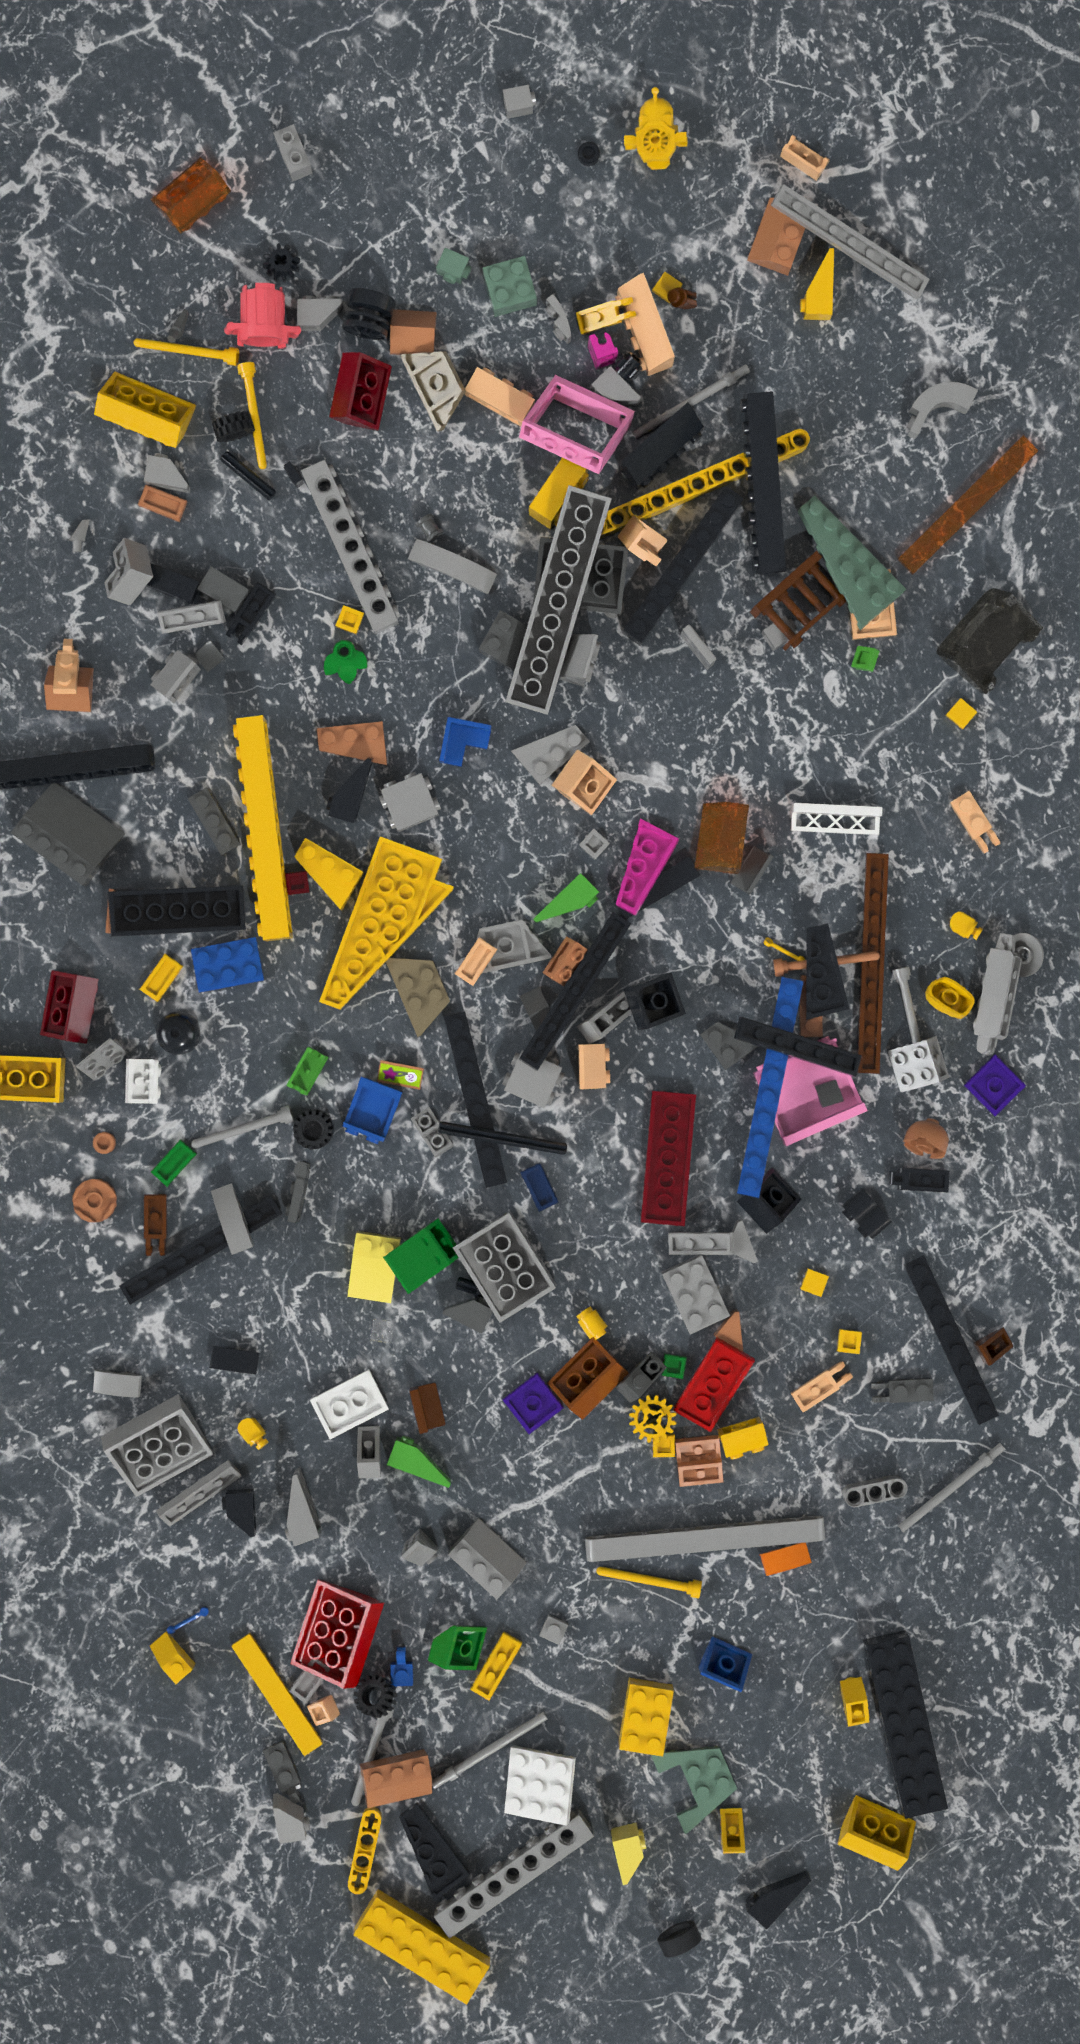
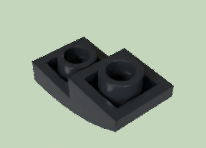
(234, 1360)

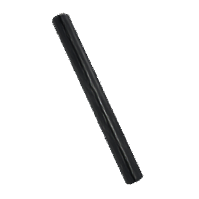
(502, 1138)

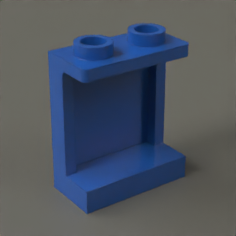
(372, 1110)

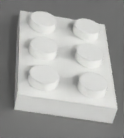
(349, 1404)

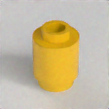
(592, 1323)

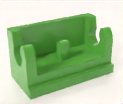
(307, 1071)

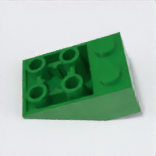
(422, 1255)

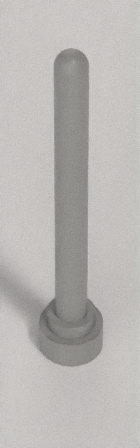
(902, 976)
(283, 1115)
(371, 1754)

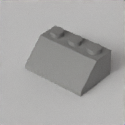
(487, 1558)

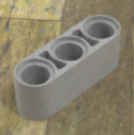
(864, 1487)

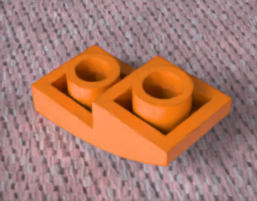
(785, 1558)

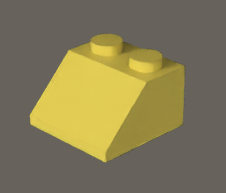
(628, 1848)

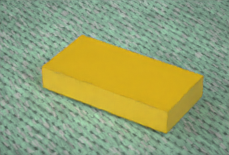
(161, 977)

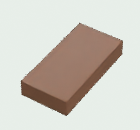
(162, 503)

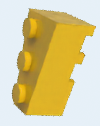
(329, 871)

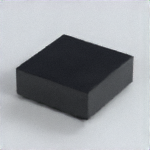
(293, 474)

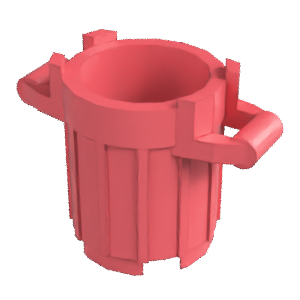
(262, 318)

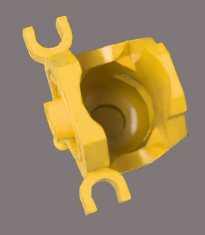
(656, 147)

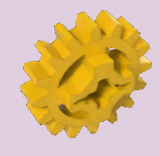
(646, 1409)

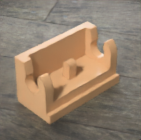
(804, 158)

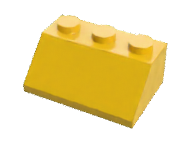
(877, 1833)

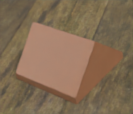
(412, 332)
(70, 702)

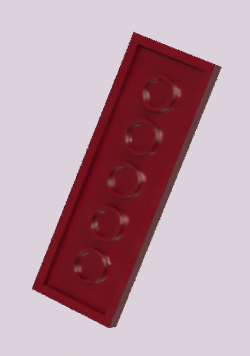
(668, 1158)

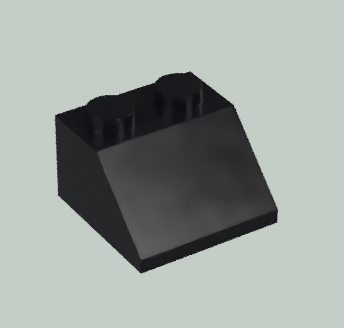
(774, 1202)

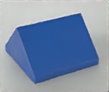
(725, 1664)

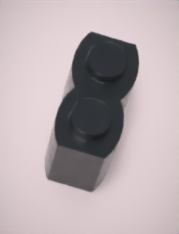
(866, 1214)

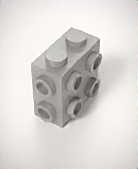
(409, 801)
(533, 1084)

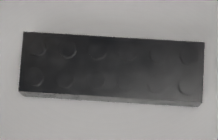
(176, 911)

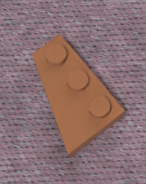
(354, 741)

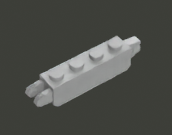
(998, 994)

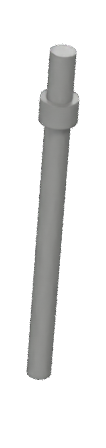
(727, 380)
(984, 1461)
(453, 1771)

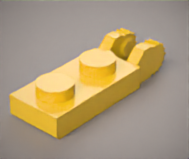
(603, 315)

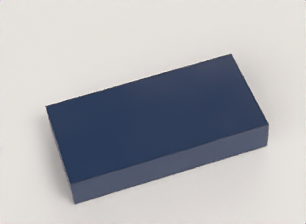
(539, 1187)

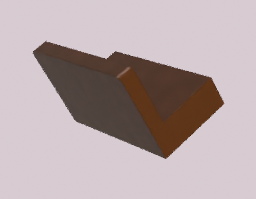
(427, 1407)

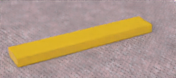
(277, 1694)

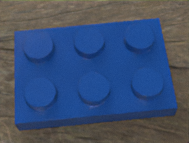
(227, 964)

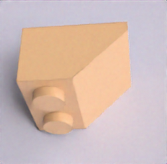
(584, 782)
(592, 1066)

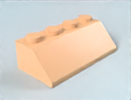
(647, 327)

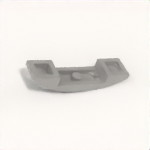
(452, 565)

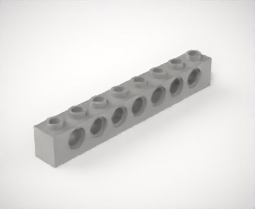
(314, 476)
(454, 1922)

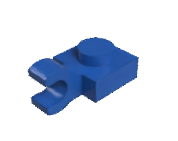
(401, 1670)

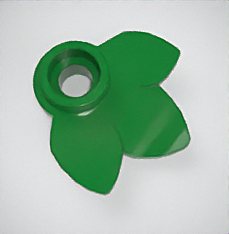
(345, 664)

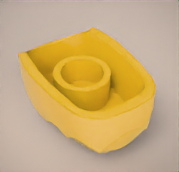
(949, 997)

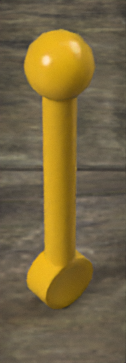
(769, 942)

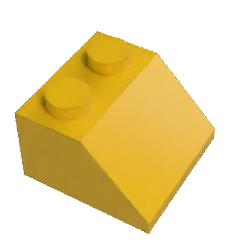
(743, 1437)

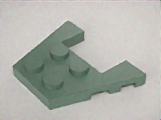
(707, 1777)

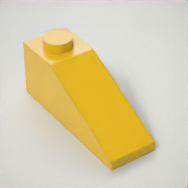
(819, 296)

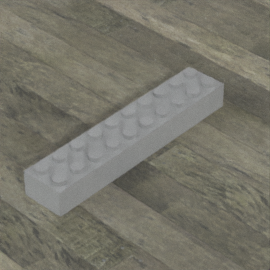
(558, 599)

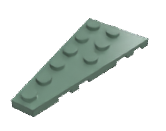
(856, 572)

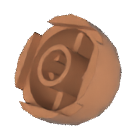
(927, 1137)

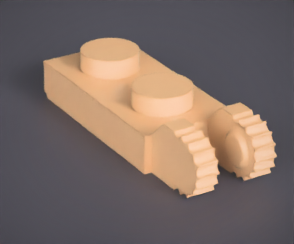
(974, 820)
(819, 1387)

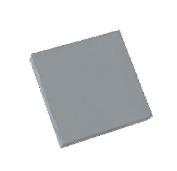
(698, 647)

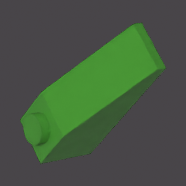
(572, 898)
(413, 1460)

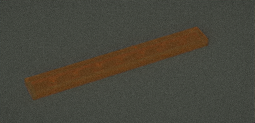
(967, 505)

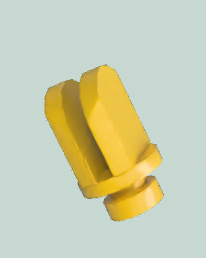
(965, 925)
(252, 1432)

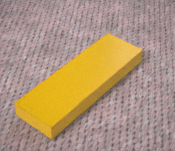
(496, 1665)

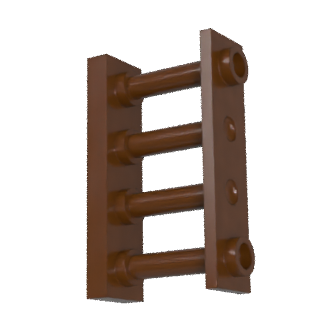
(781, 594)

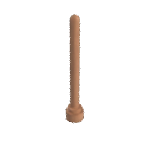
(782, 967)

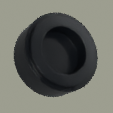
(588, 154)

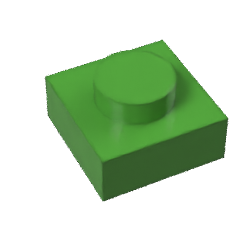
(865, 658)

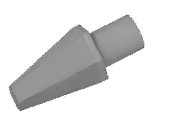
(79, 536)

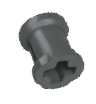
(429, 527)

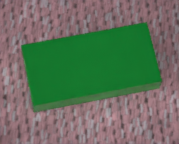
(173, 1162)

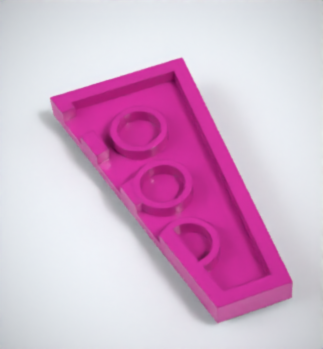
(648, 857)

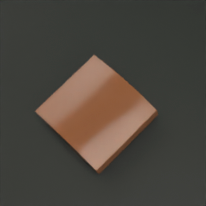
(699, 1460)

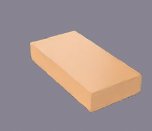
(476, 961)

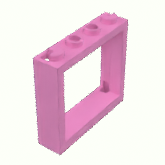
(586, 402)

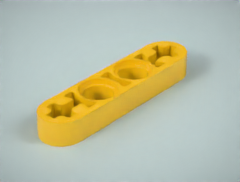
(364, 1850)

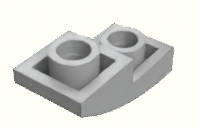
(561, 324)
(427, 1126)
(117, 1384)

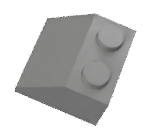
(175, 676)

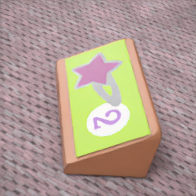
(400, 1074)

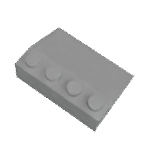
(505, 1266)
(156, 1445)

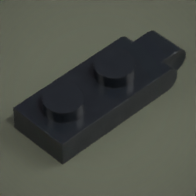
(920, 1179)

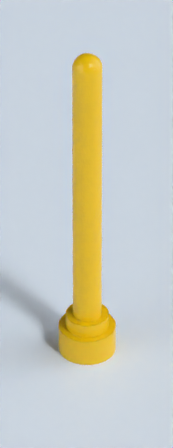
(229, 355)
(247, 372)
(692, 1588)

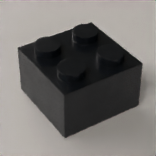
(654, 1001)

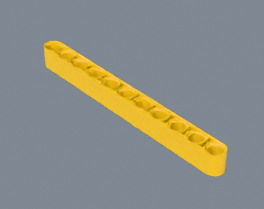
(689, 491)

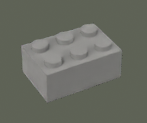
(695, 1294)

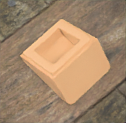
(323, 1710)

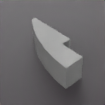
(232, 1219)

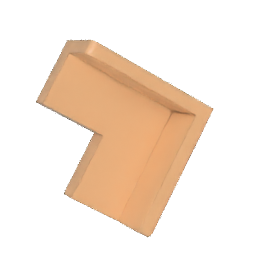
(642, 540)

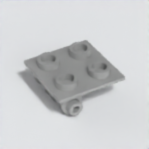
(102, 1059)

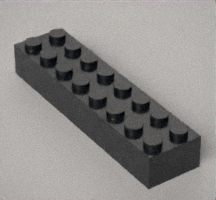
(905, 1724)

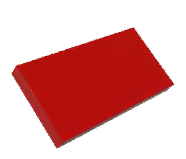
(713, 1384)

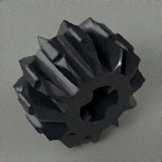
(279, 270)

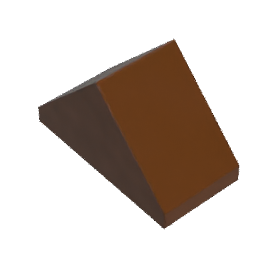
(993, 1346)

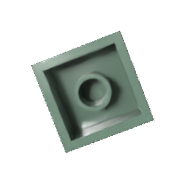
(509, 286)

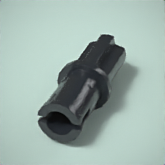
(468, 1286)

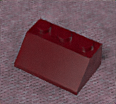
(360, 391)
(69, 1007)

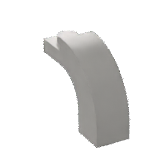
(946, 394)

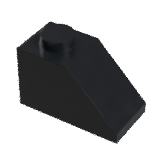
(241, 1509)

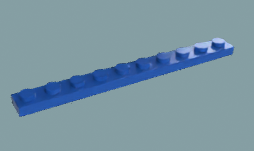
(769, 1093)

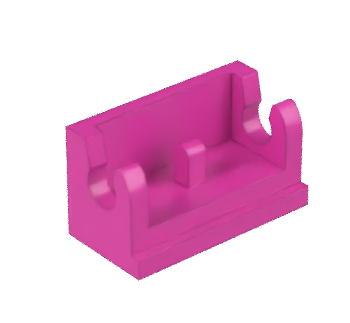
(604, 353)

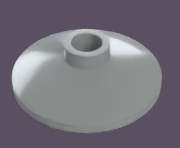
(1029, 943)

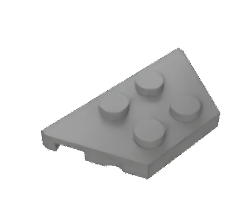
(515, 945)

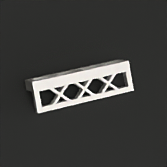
(836, 810)

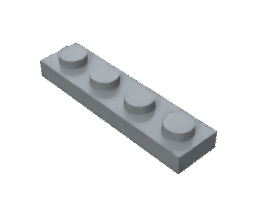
(198, 1493)

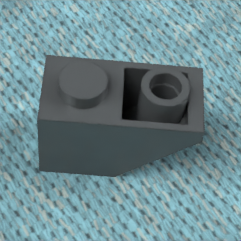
(641, 1377)

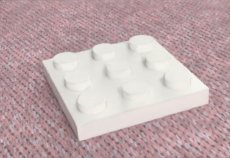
(540, 1785)

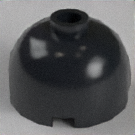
(178, 1033)

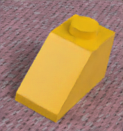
(172, 1657)
(854, 1701)

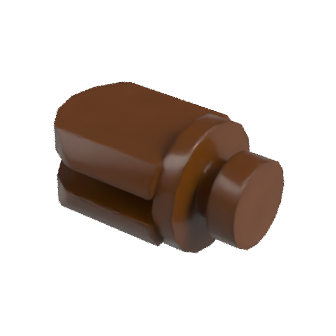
(682, 298)

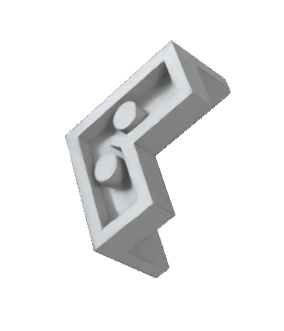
(131, 572)

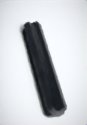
(248, 475)

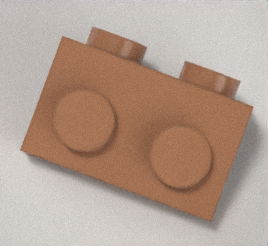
(565, 961)

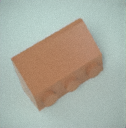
(776, 241)
(396, 1778)

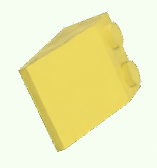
(370, 1273)

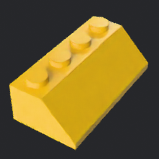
(144, 409)

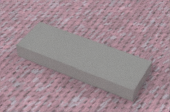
(191, 616)
(701, 1243)

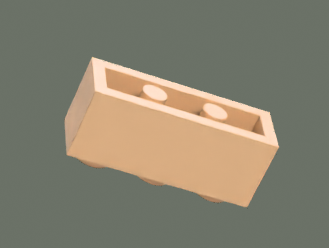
(499, 395)

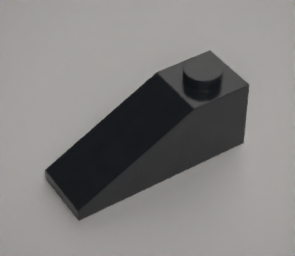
(348, 798)
(774, 1898)

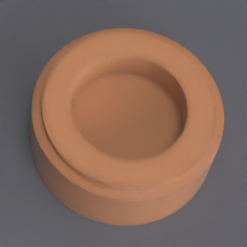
(104, 1142)

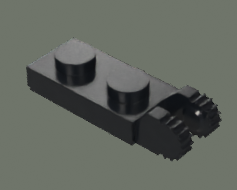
(251, 611)

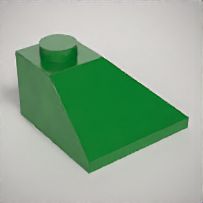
(458, 1647)

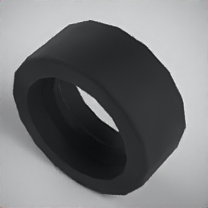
(679, 1939)

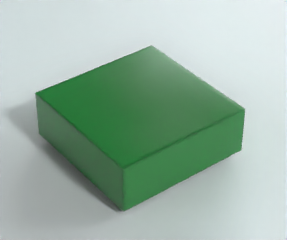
(675, 1365)

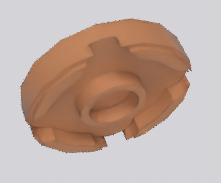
(94, 1200)

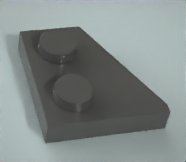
(724, 1046)

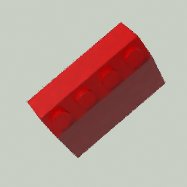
(337, 1633)

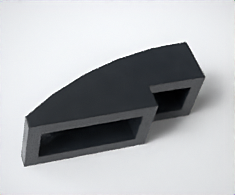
(173, 584)

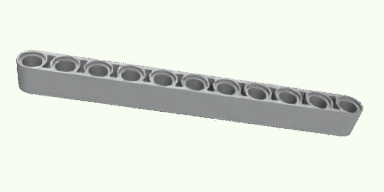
(705, 1538)

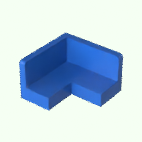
(459, 735)

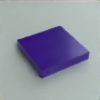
(994, 1085)
(533, 1403)

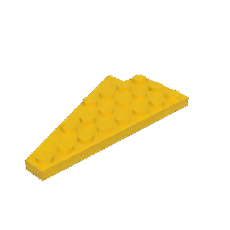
(390, 906)

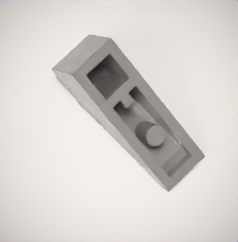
(605, 1018)
(419, 1549)

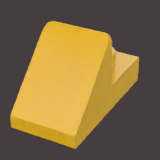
(732, 1830)

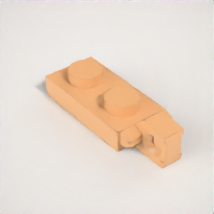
(66, 669)

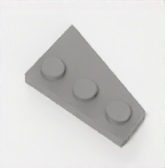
(550, 753)

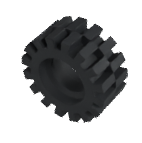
(233, 426)
(322, 1119)
(386, 1696)

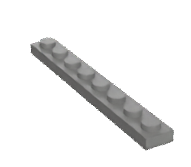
(850, 242)

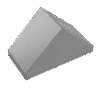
(742, 1244)

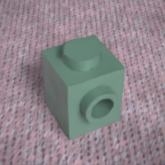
(453, 266)

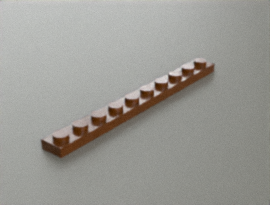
(872, 971)

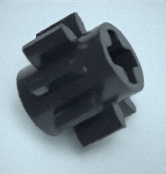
(628, 365)

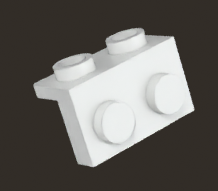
(142, 1081)

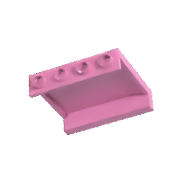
(799, 1106)

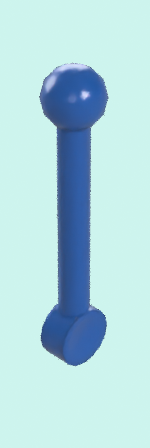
(203, 1612)

